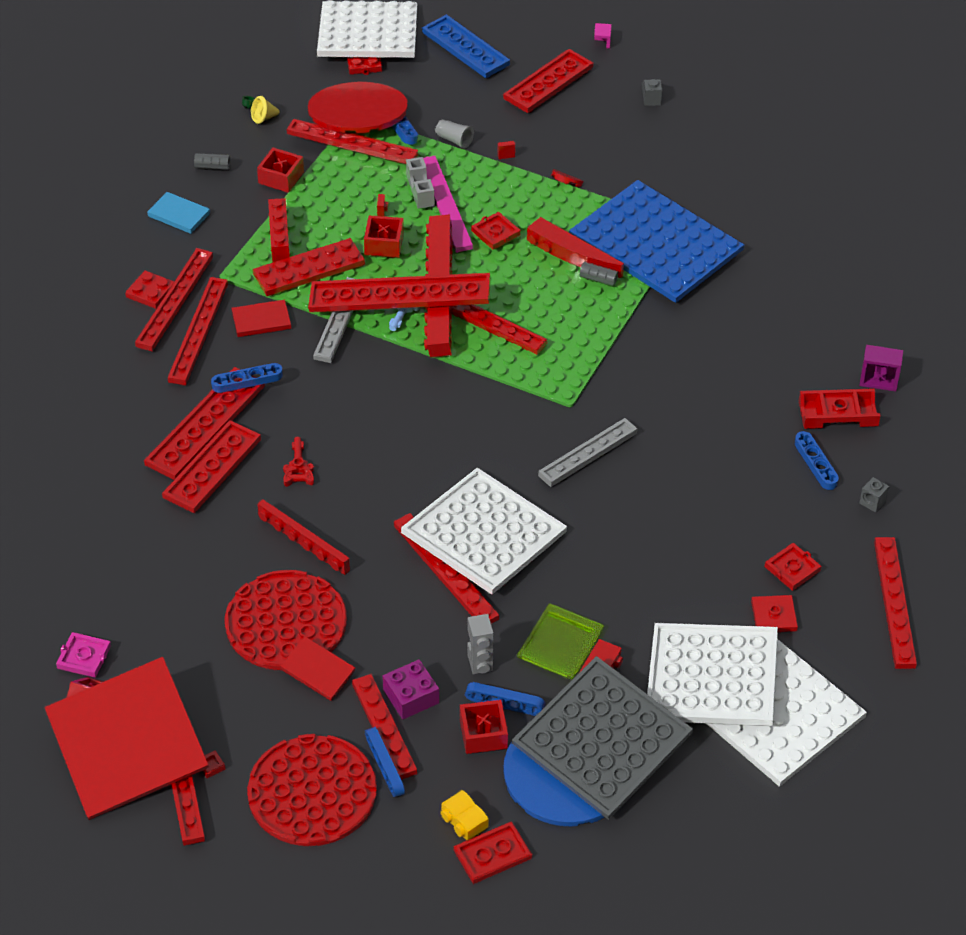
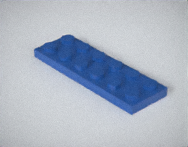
(466, 46)

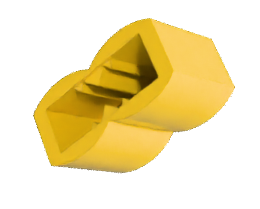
(464, 815)

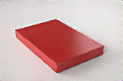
(261, 318)
(317, 668)
(492, 852)

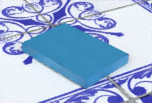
(178, 212)

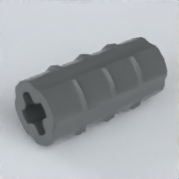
(212, 161)
(599, 274)

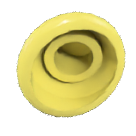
(262, 110)

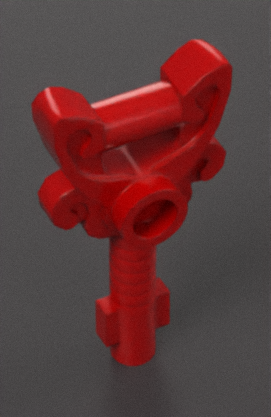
(298, 465)

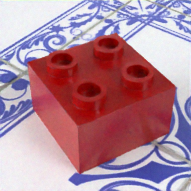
(280, 169)
(383, 236)
(483, 726)

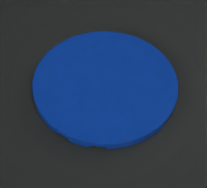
(542, 793)

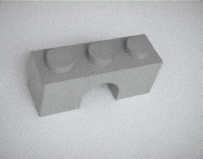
(421, 187)
(481, 644)

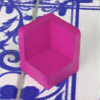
(603, 33)

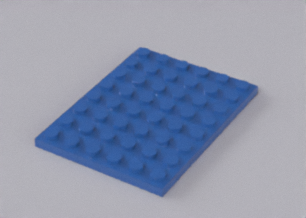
(658, 240)

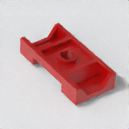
(820, 407)

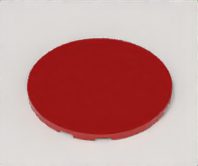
(357, 107)
(278, 611)
(311, 790)

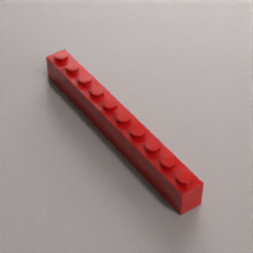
(439, 263)

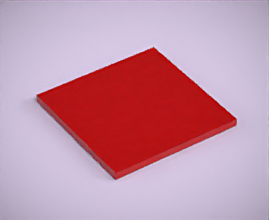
(126, 738)

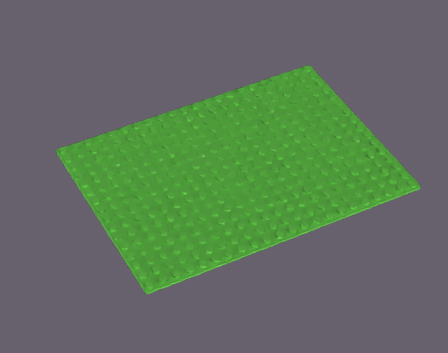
(526, 282)

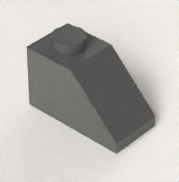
(652, 92)

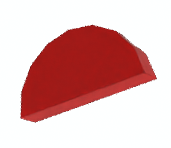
(565, 178)

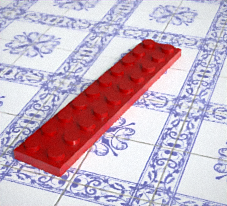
(400, 292)

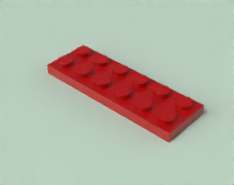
(548, 80)
(308, 266)
(211, 466)

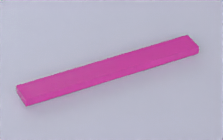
(446, 205)

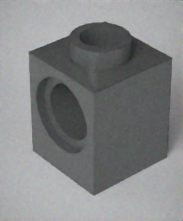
(874, 494)

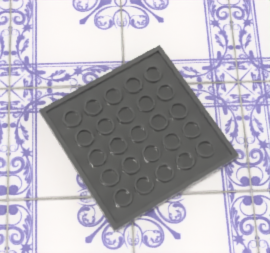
(602, 737)

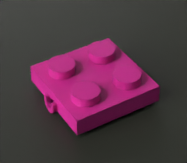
(83, 654)

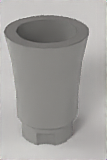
(456, 133)

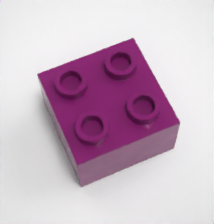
(881, 368)
(411, 689)

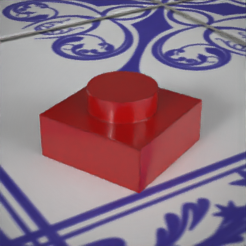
(382, 205)

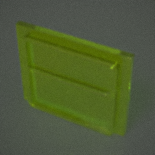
(560, 641)

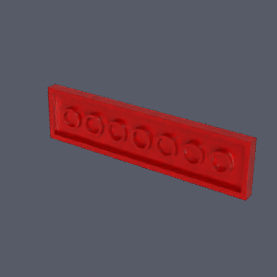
(199, 429)

